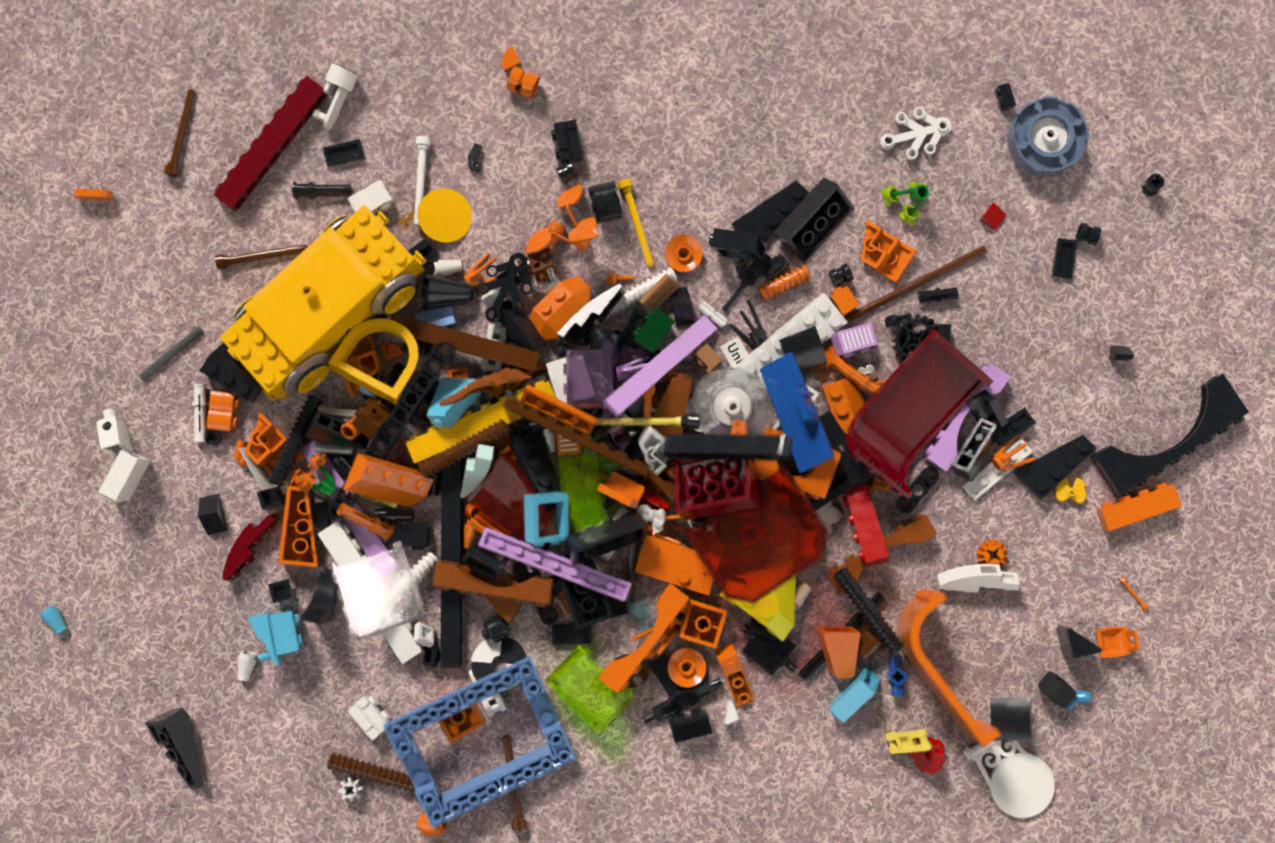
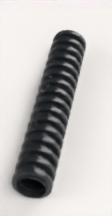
(295, 441)
(868, 610)

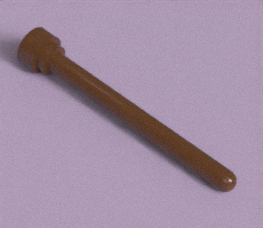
(172, 168)
(223, 261)
(518, 821)

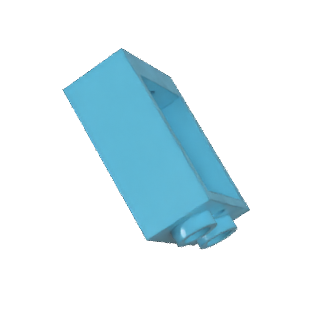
(531, 518)

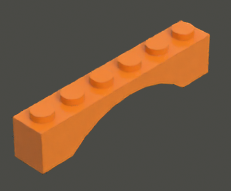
(618, 671)

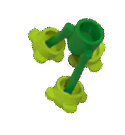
(917, 192)

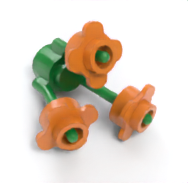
(307, 480)

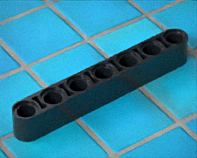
(728, 447)

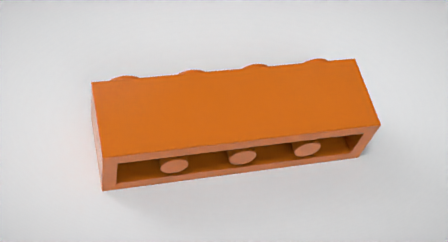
(1139, 507)

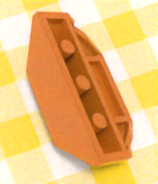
(560, 306)

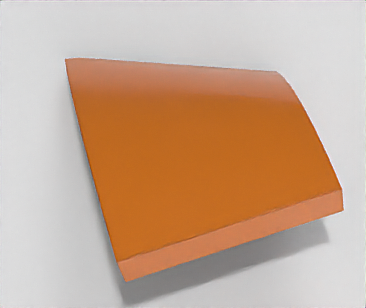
(886, 253)
(364, 359)
(267, 444)

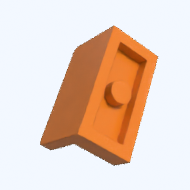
(623, 490)

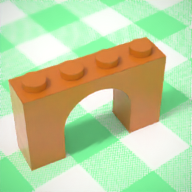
(814, 482)

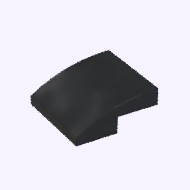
(806, 349)
(1012, 718)

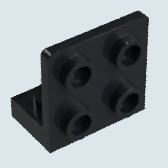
(690, 725)

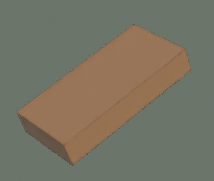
(659, 292)

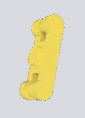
(906, 741)

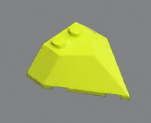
(773, 611)

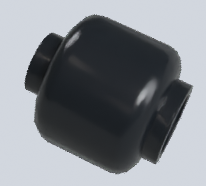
(495, 629)

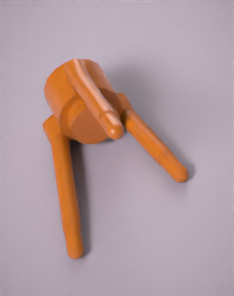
(474, 275)
(1002, 460)
(675, 526)
(670, 633)

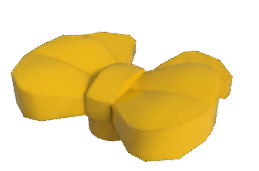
(1076, 493)

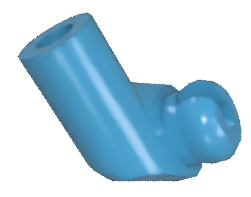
(1081, 697)

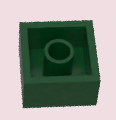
(652, 331)

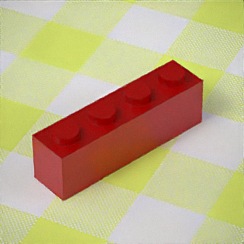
(866, 525)

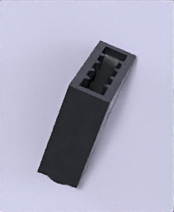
(323, 600)

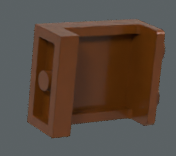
(661, 487)

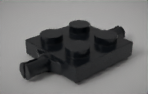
(769, 652)

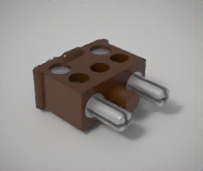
(539, 267)

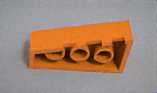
(298, 530)

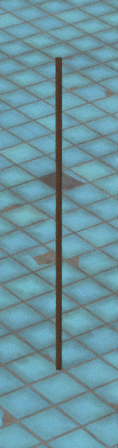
(883, 300)

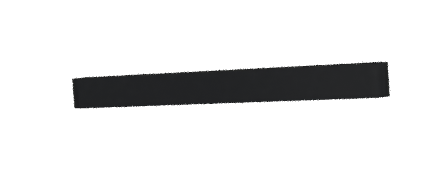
(394, 419)
(451, 551)

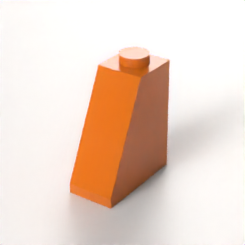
(839, 649)

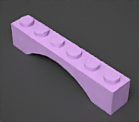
(945, 448)

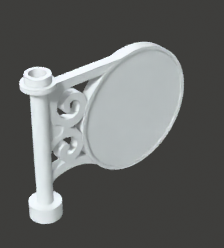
(1019, 781)

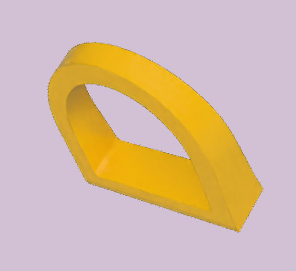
(338, 365)

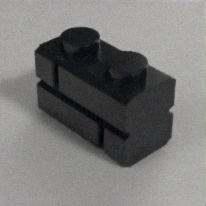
(568, 142)

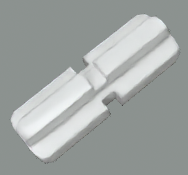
(709, 311)

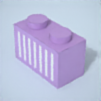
(854, 339)

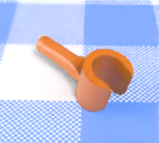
(612, 278)

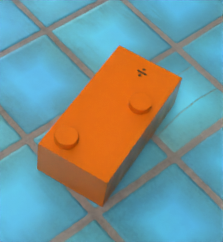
(673, 565)

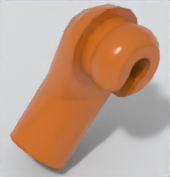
(237, 454)

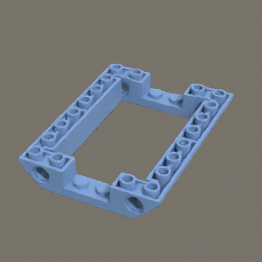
(498, 781)

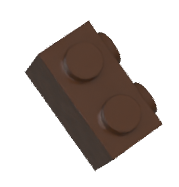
(373, 416)

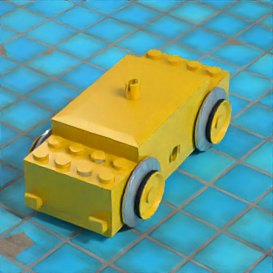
(332, 286)

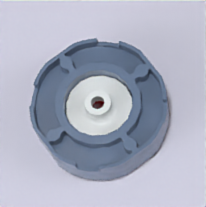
(1047, 136)

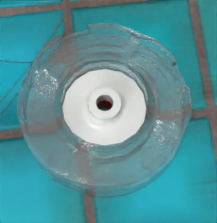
(728, 386)

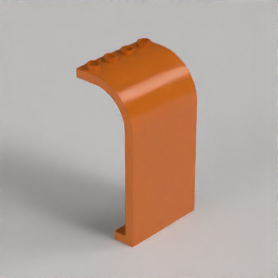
(908, 631)

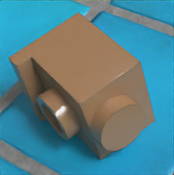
(707, 357)

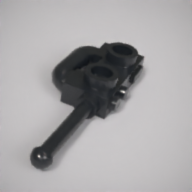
(747, 276)

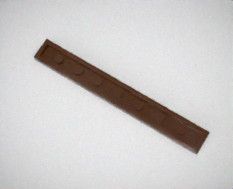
(470, 343)

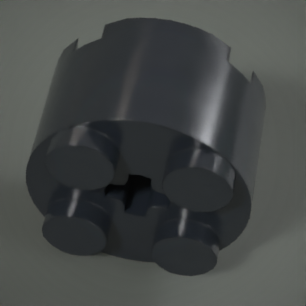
(605, 202)

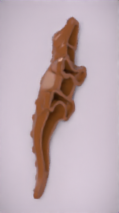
(496, 383)

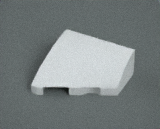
(652, 447)

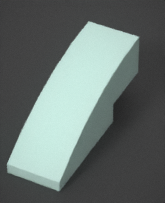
(476, 469)

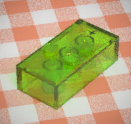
(581, 480)

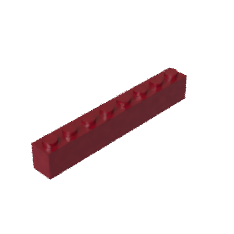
(270, 144)

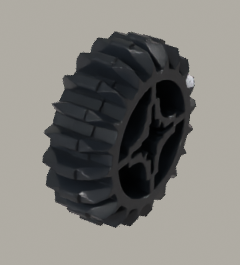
(907, 329)

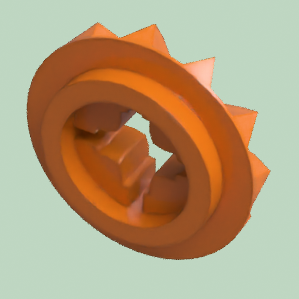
(992, 545)

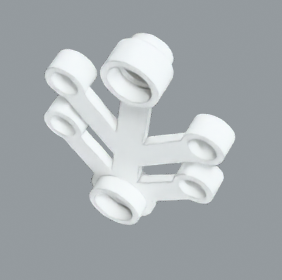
(919, 132)

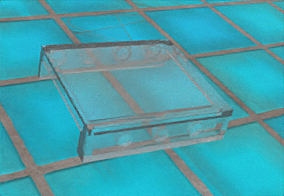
(378, 593)

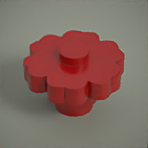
(931, 759)

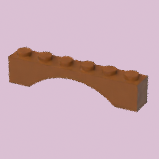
(916, 531)
(454, 576)

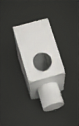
(113, 433)

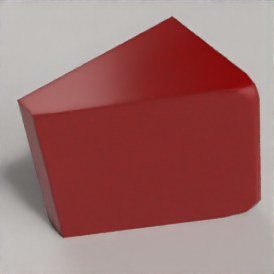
(993, 216)

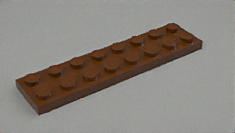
(583, 440)

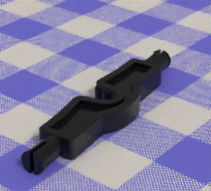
(672, 705)

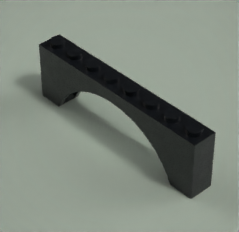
(1218, 410)

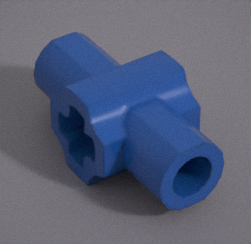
(897, 687)

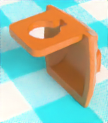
(1116, 641)

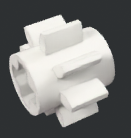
(346, 785)

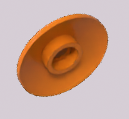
(690, 246)
(696, 665)

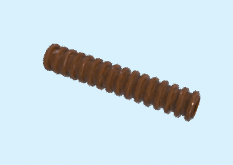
(463, 449)
(370, 771)

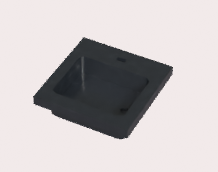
(848, 471)

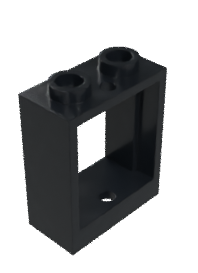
(738, 245)
(475, 560)

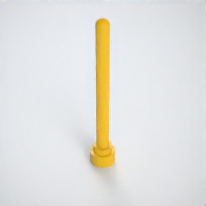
(625, 187)

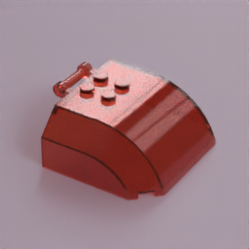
(761, 546)

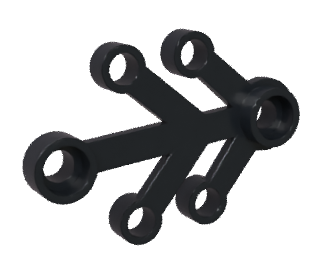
(507, 284)

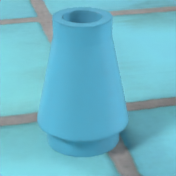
(53, 619)

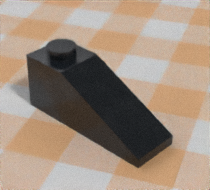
(327, 430)
(974, 450)

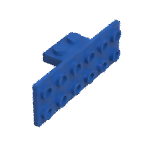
(797, 412)

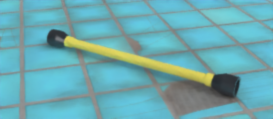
(689, 421)

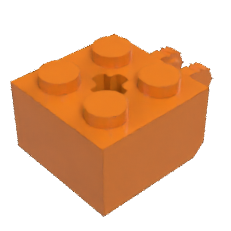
(691, 630)

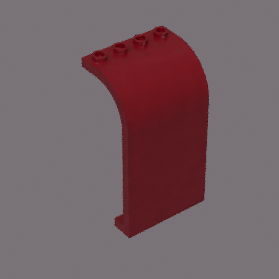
(912, 409)

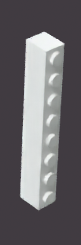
(345, 552)

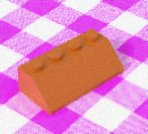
(843, 400)
(387, 481)

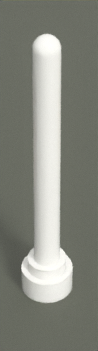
(423, 144)

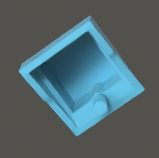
(278, 634)

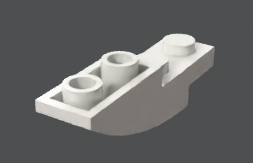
(972, 577)

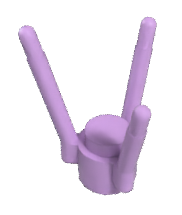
(626, 370)

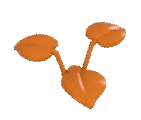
(579, 236)

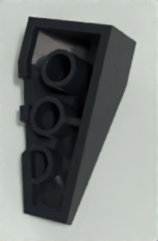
(177, 736)

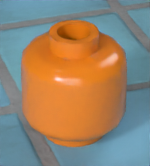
(426, 830)

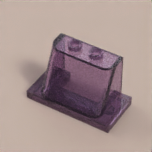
(590, 377)

